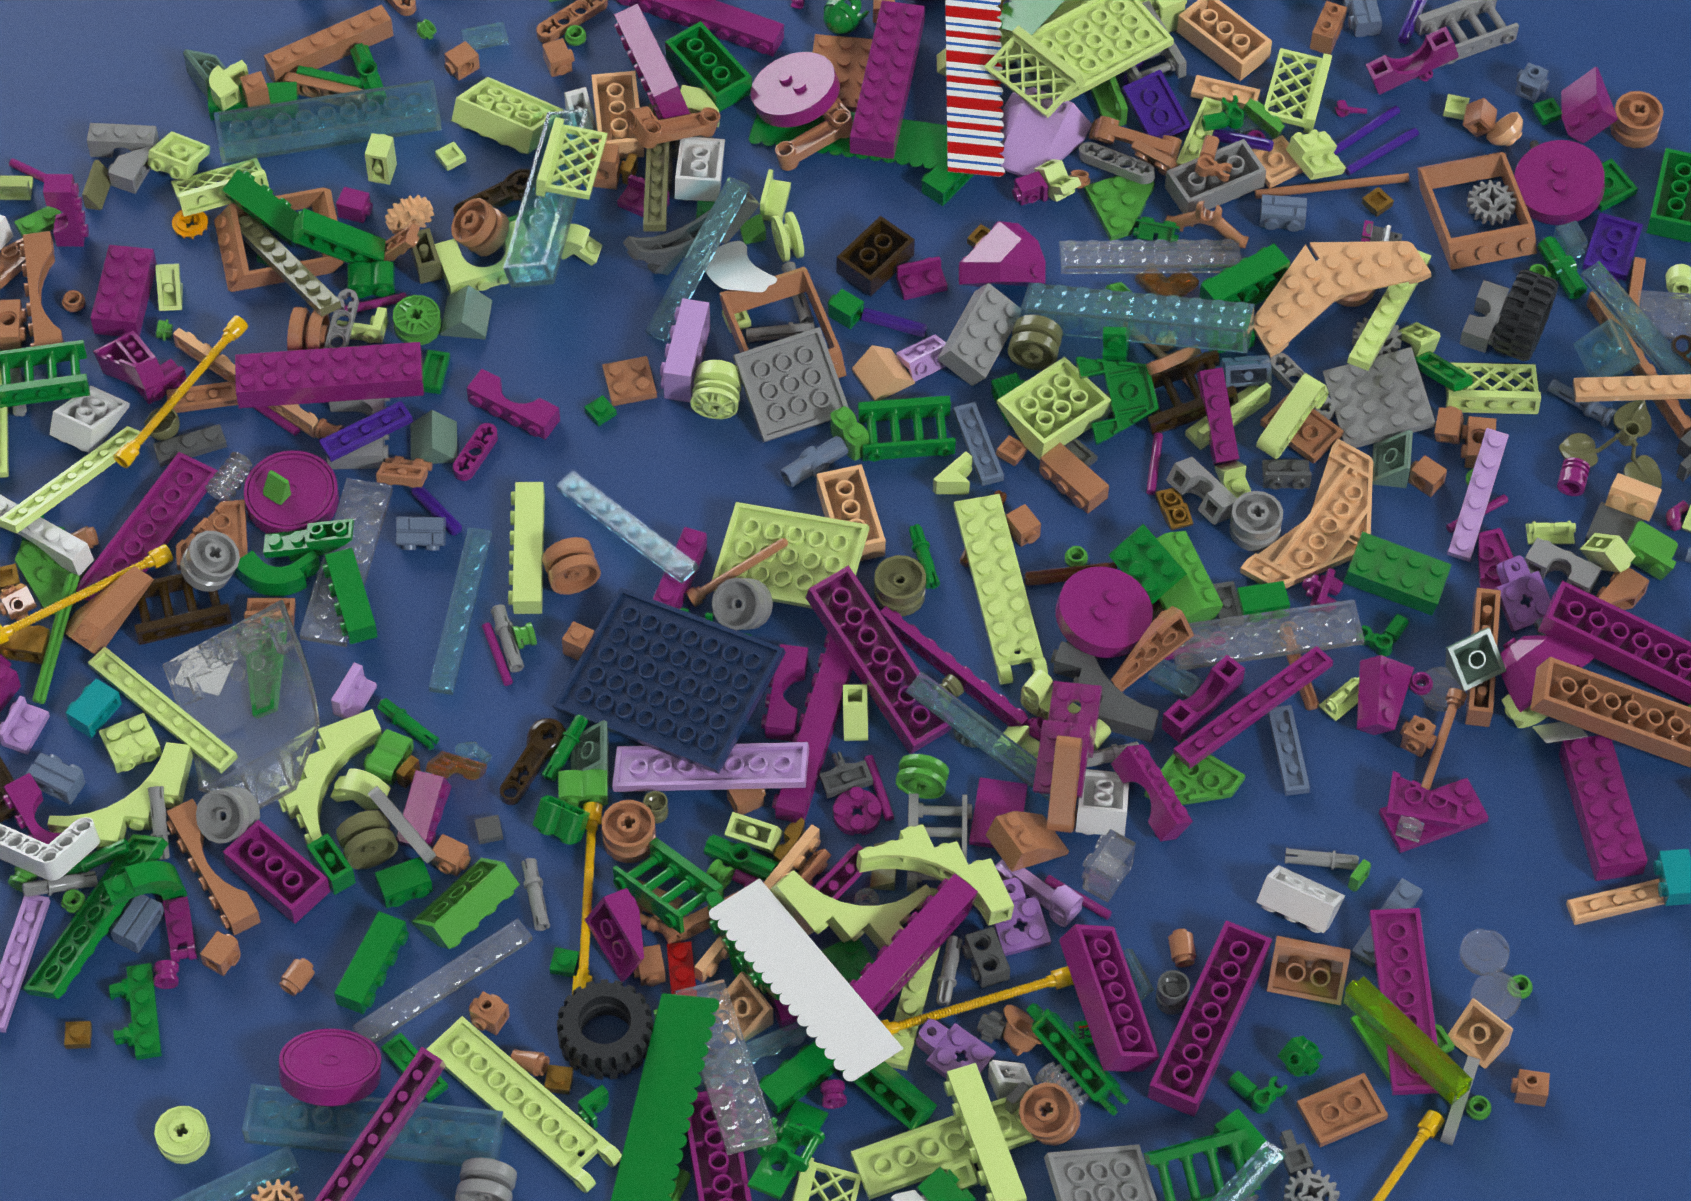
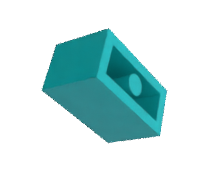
(93, 708)
(1674, 876)

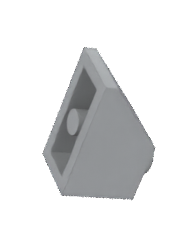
(130, 170)

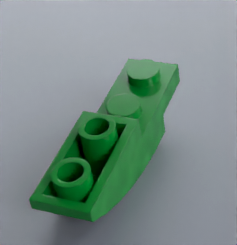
(319, 536)

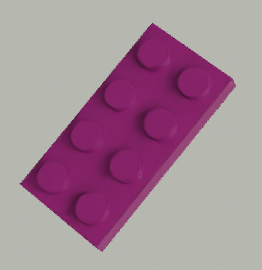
(1472, 815)

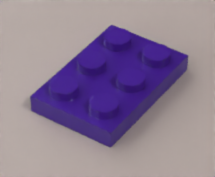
(1156, 106)
(1613, 244)

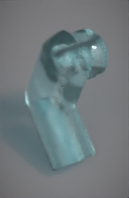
(473, 750)

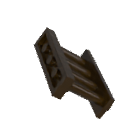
(1184, 412)
(181, 624)

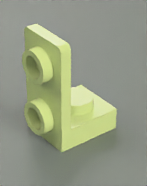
(370, 333)

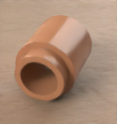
(1182, 948)
(297, 976)

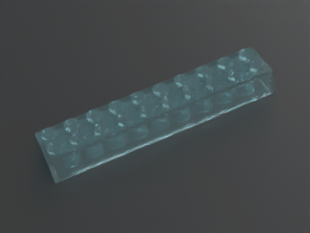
(327, 121)
(546, 220)
(1146, 316)
(430, 1136)

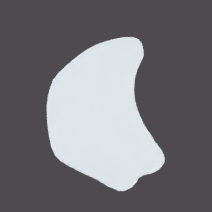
(734, 271)

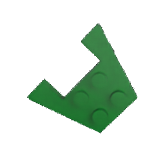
(1129, 390)

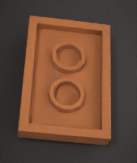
(1314, 435)
(1342, 1110)

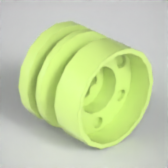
(716, 389)

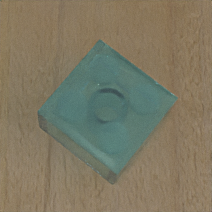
(1606, 351)

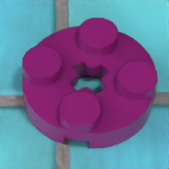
(861, 800)

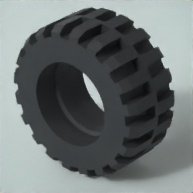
(1524, 315)
(601, 1000)

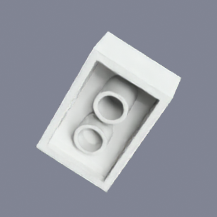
(699, 169)
(87, 419)
(1102, 804)

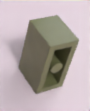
(426, 257)

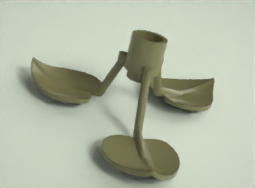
(1633, 423)

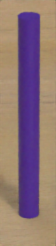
(1367, 129)
(1381, 151)

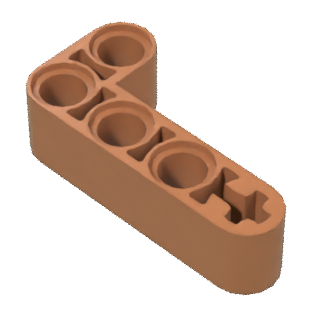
(1064, 784)

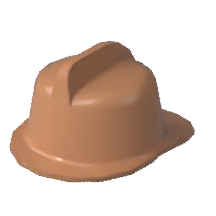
(1018, 1030)

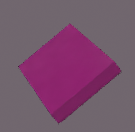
(992, 800)

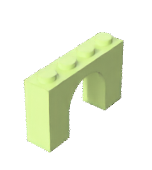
(459, 273)

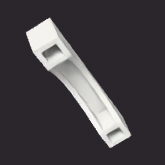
(58, 544)

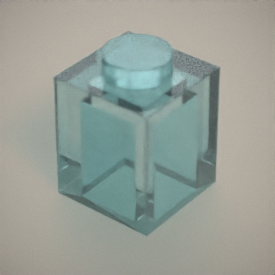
(1571, 239)

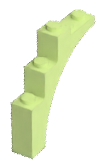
(336, 747)
(134, 809)
(916, 853)
(848, 921)

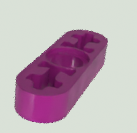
(475, 441)

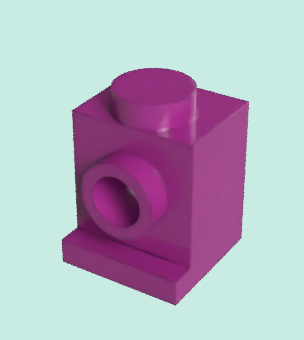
(1030, 188)

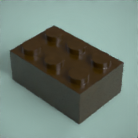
(875, 255)

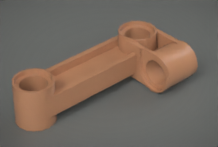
(837, 125)
(1107, 129)
(652, 131)

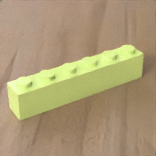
(528, 548)
(983, 1134)

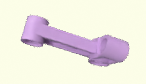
(1062, 902)

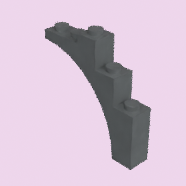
(668, 249)
(1116, 709)

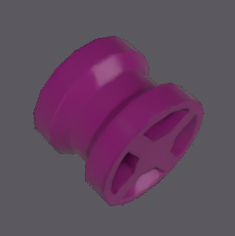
(166, 974)
(833, 1094)

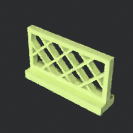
(1049, 61)
(1313, 97)
(549, 168)
(209, 193)
(1491, 399)
(805, 1180)

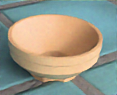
(1506, 130)

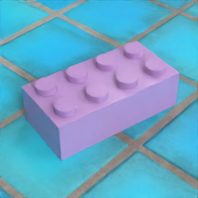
(686, 349)

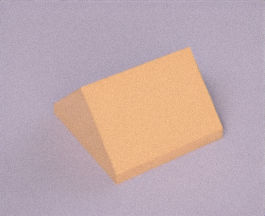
(881, 373)
(750, 1007)
(1480, 1033)

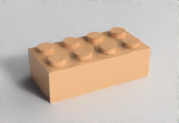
(1224, 37)
(612, 98)
(848, 498)

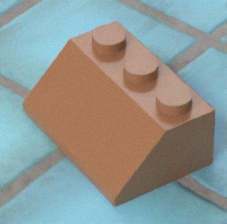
(1308, 970)

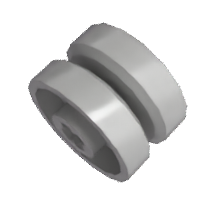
(1256, 520)
(209, 561)
(742, 603)
(226, 813)
(485, 1180)

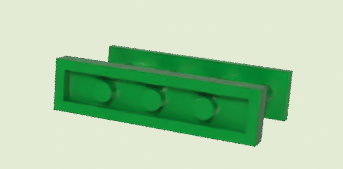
(46, 389)
(906, 409)
(675, 866)
(1184, 1152)

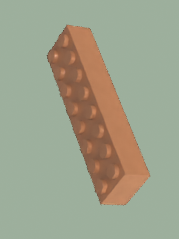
(1613, 710)

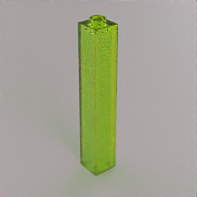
(1407, 1040)

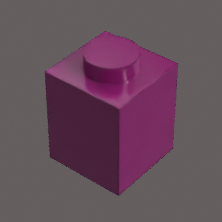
(354, 205)

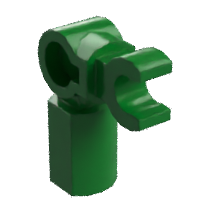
(1233, 118)
(1384, 643)
(1259, 1099)

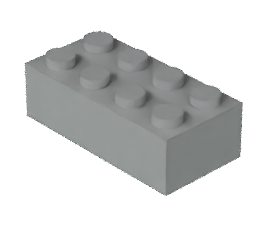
(1189, 188)
(979, 334)

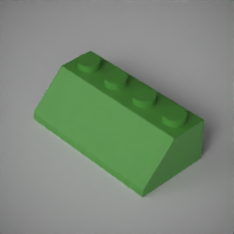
(1195, 591)
(466, 902)

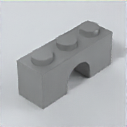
(104, 138)
(1479, 331)
(1192, 477)
(1548, 557)

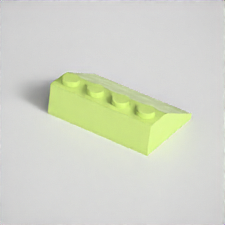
(502, 114)
(1054, 407)

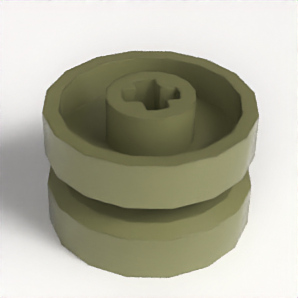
(1035, 342)
(900, 584)
(367, 839)

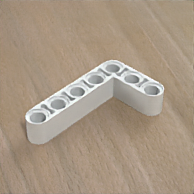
(49, 860)

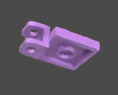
(1518, 581)
(1028, 912)
(943, 1044)

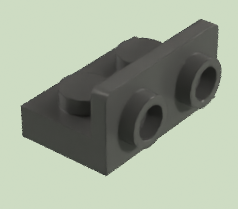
(1286, 474)

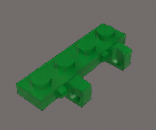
(144, 1029)

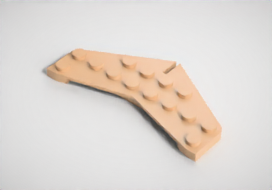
(1339, 272)
(1331, 528)

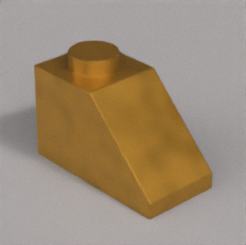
(27, 644)

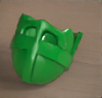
(842, 18)

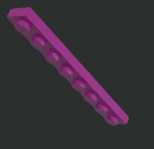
(946, 664)
(1253, 707)

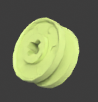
(787, 236)
(189, 1146)

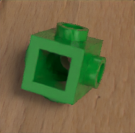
(1301, 1056)

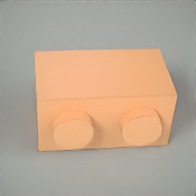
(1633, 497)

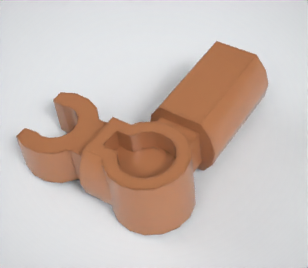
(1206, 165)

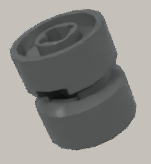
(1172, 992)

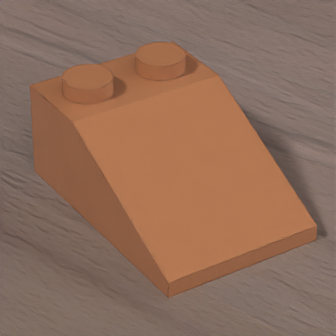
(1024, 839)

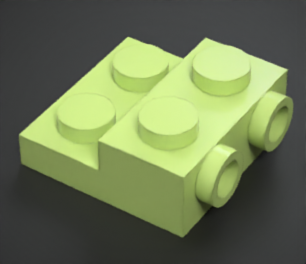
(1315, 154)
(177, 155)
(130, 743)

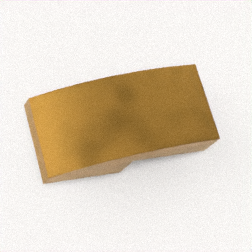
(1173, 508)
(791, 835)

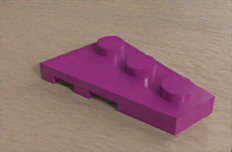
(1491, 551)
(1429, 807)

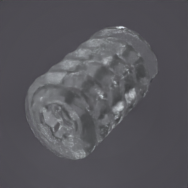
(229, 476)
(1052, 1074)

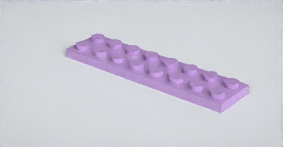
(745, 768)

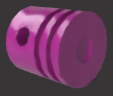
(1573, 476)

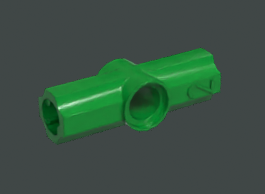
(366, 66)
(1562, 267)
(728, 852)

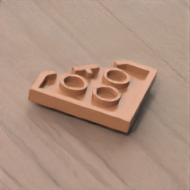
(227, 519)

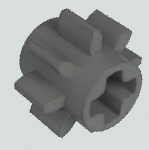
(991, 1026)

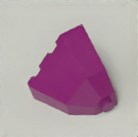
(1004, 257)
(1526, 655)

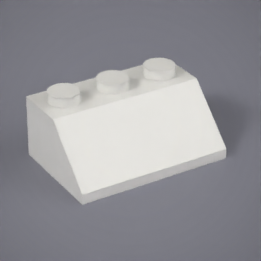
(1300, 899)

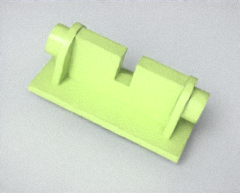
(1554, 532)
(1342, 700)

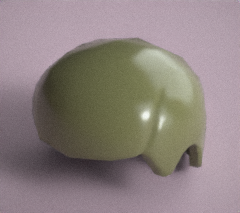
(166, 428)

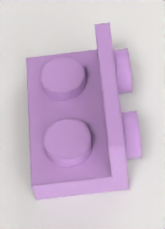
(922, 357)
(352, 693)
(22, 726)

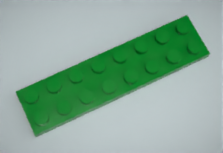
(88, 924)

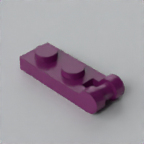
(179, 929)

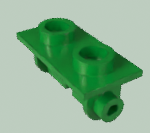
(1148, 227)

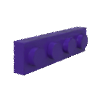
(365, 431)

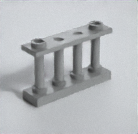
(1468, 9)
(1175, 59)
(917, 810)

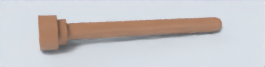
(698, 594)
(1455, 699)

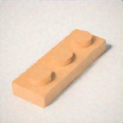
(1217, 89)

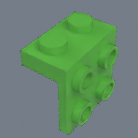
(1652, 550)

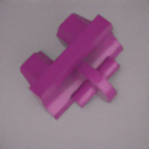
(1320, 588)

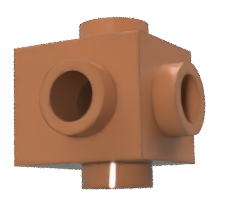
(23, 601)
(1418, 735)
(489, 1012)

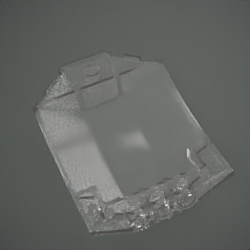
(247, 668)

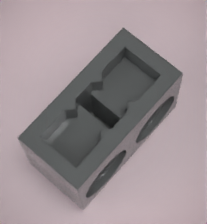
(990, 957)

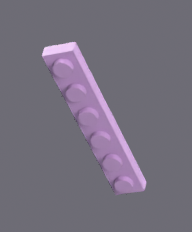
(1477, 494)
(19, 953)

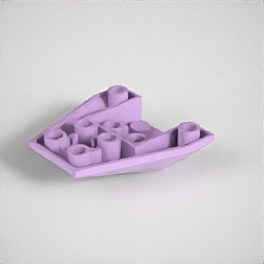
(1033, 138)

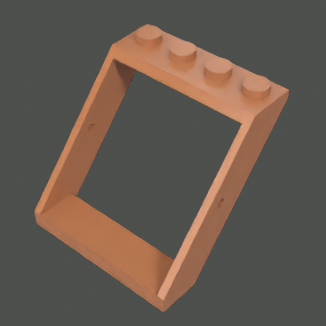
(1482, 246)
(233, 251)
(787, 285)

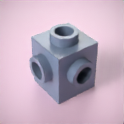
(1531, 82)

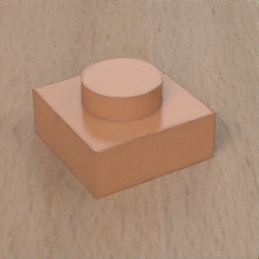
(1011, 450)

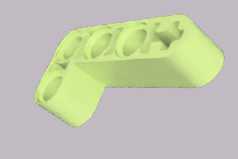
(1291, 415)
(1037, 696)

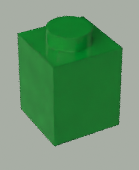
(845, 308)

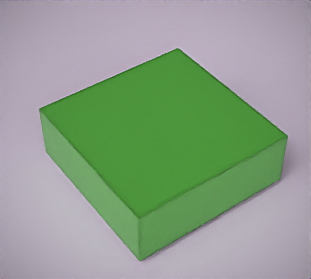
(1359, 875)

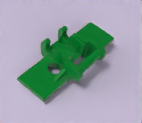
(798, 1129)

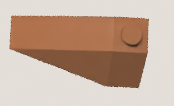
(105, 613)
(1160, 640)

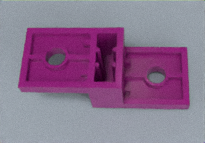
(1064, 723)

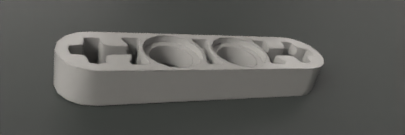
(1138, 172)
(343, 331)
(1293, 369)
(402, 824)
(1458, 1107)

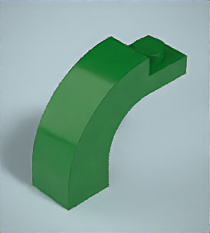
(1115, 344)
(276, 580)
(145, 878)

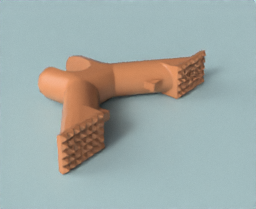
(1209, 218)

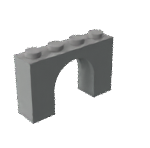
(370, 455)

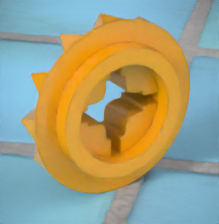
(179, 224)

